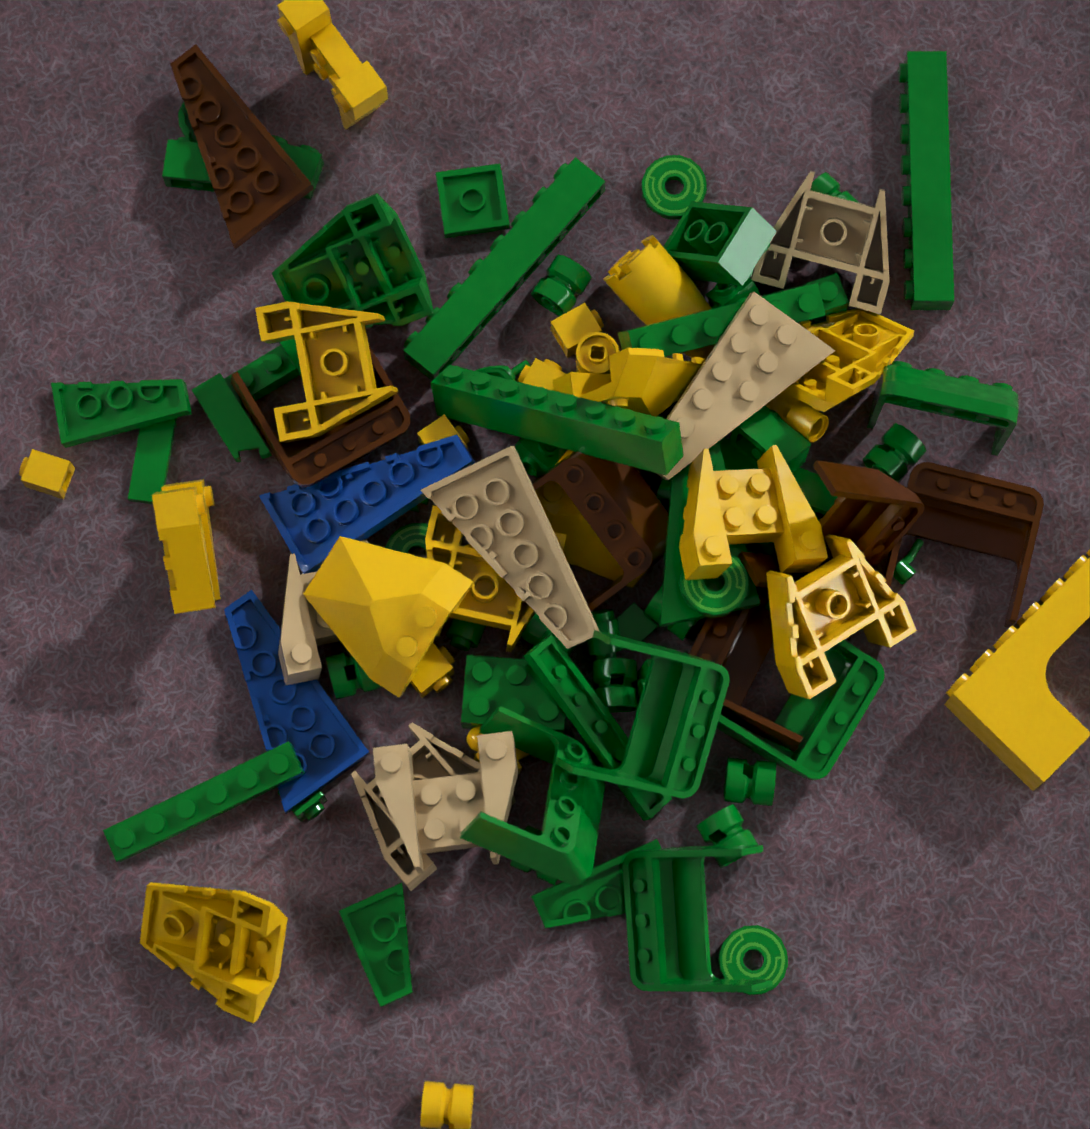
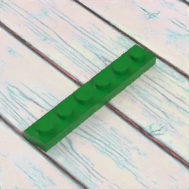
(588, 716)
(203, 802)

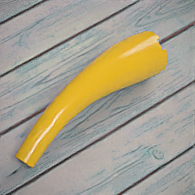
(661, 290)

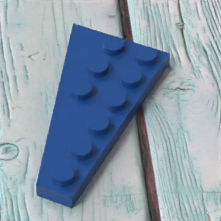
(359, 499)
(290, 712)

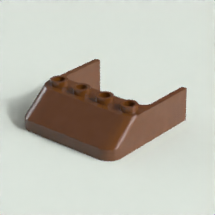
(319, 457)
(618, 509)
(868, 510)
(978, 517)
(740, 646)

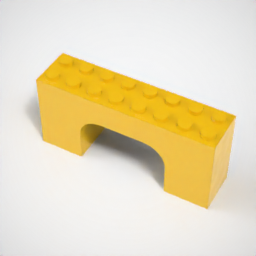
(1008, 692)

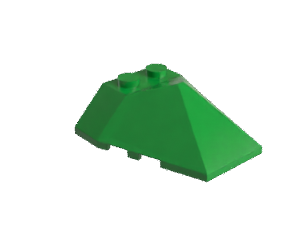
(359, 265)

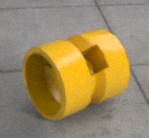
(594, 353)
(446, 1105)

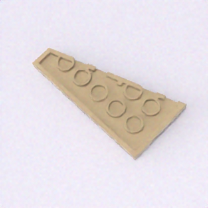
(745, 370)
(509, 529)

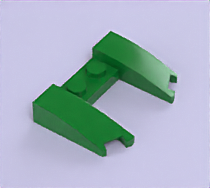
(226, 409)

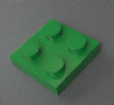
(472, 200)

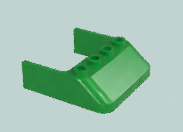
(948, 396)
(823, 720)
(671, 722)
(571, 811)
(671, 921)

